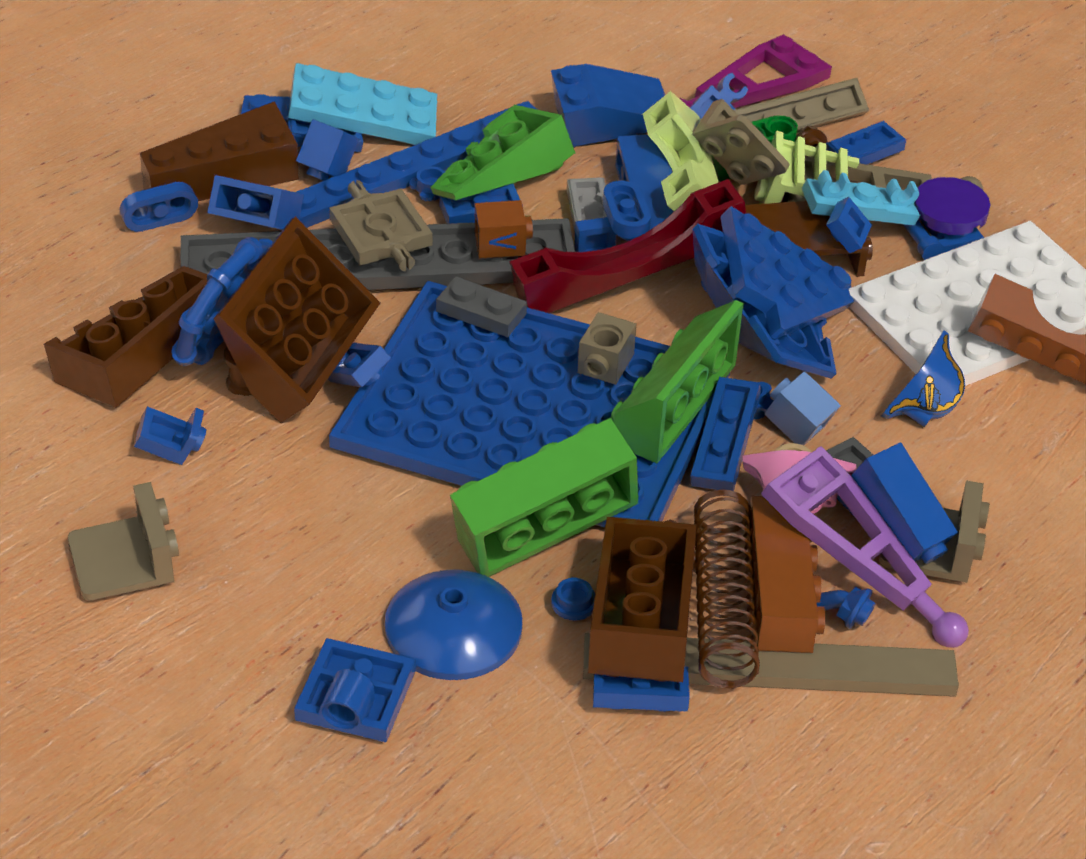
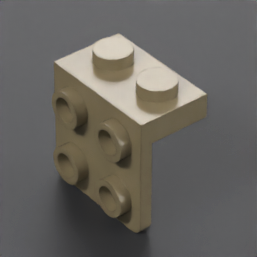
(738, 145)
(966, 544)
(126, 552)

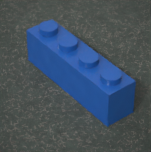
(646, 166)

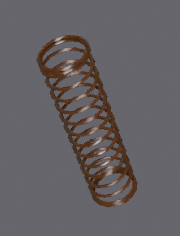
(703, 648)

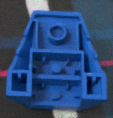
(800, 349)

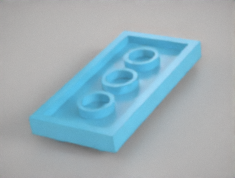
(363, 104)

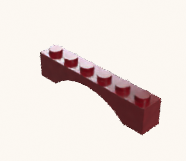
(561, 278)

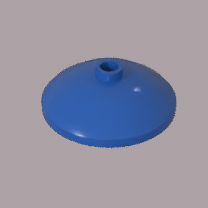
(454, 624)

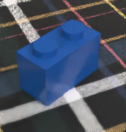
(254, 202)

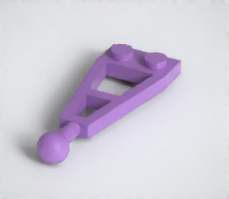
(815, 481)

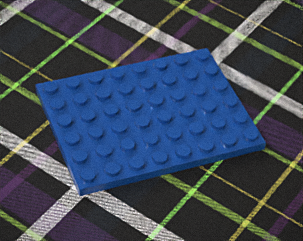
(472, 400)

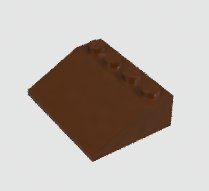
(293, 320)

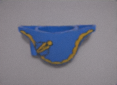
(933, 389)

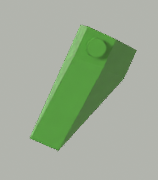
(514, 148)

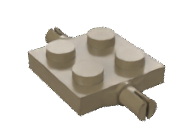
(380, 226)

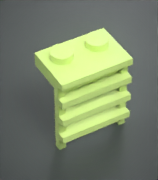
(773, 188)

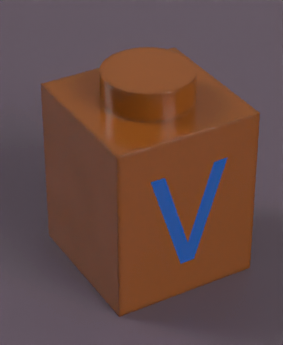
(501, 229)

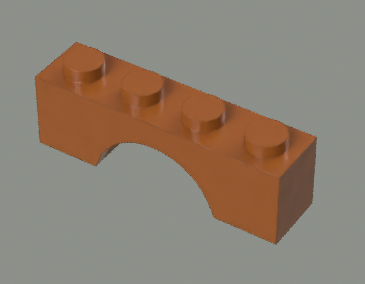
(1013, 321)

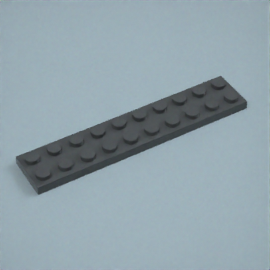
(451, 255)

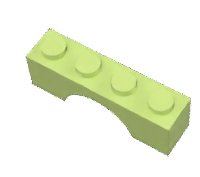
(671, 129)

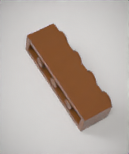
(784, 582)

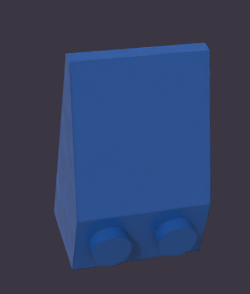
(603, 101)

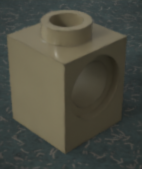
(606, 348)

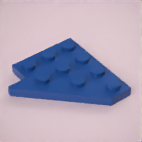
(780, 276)

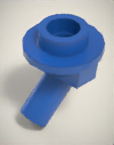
(853, 606)

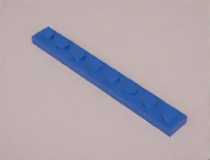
(393, 170)

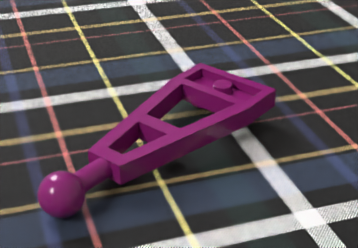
(798, 65)

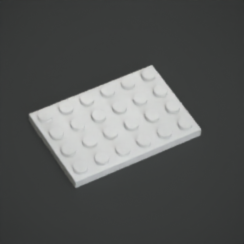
(943, 293)

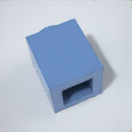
(801, 408)

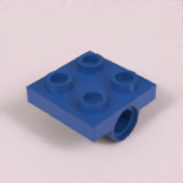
(355, 690)

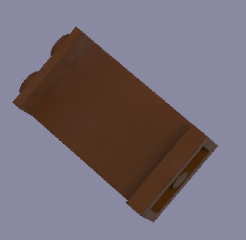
(808, 230)

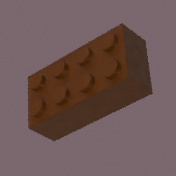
(642, 600)

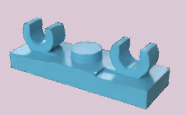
(875, 203)

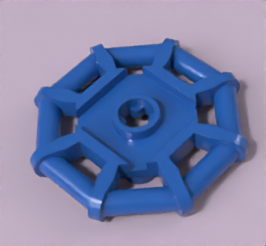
(199, 331)

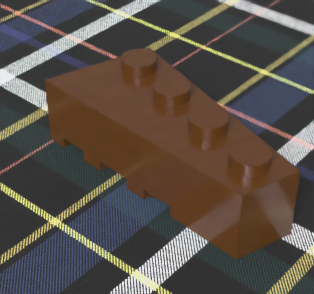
(245, 148)
(129, 344)

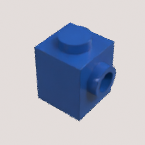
(326, 150)

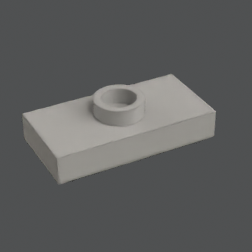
(586, 198)

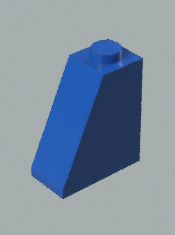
(905, 503)

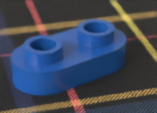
(158, 206)
(626, 209)

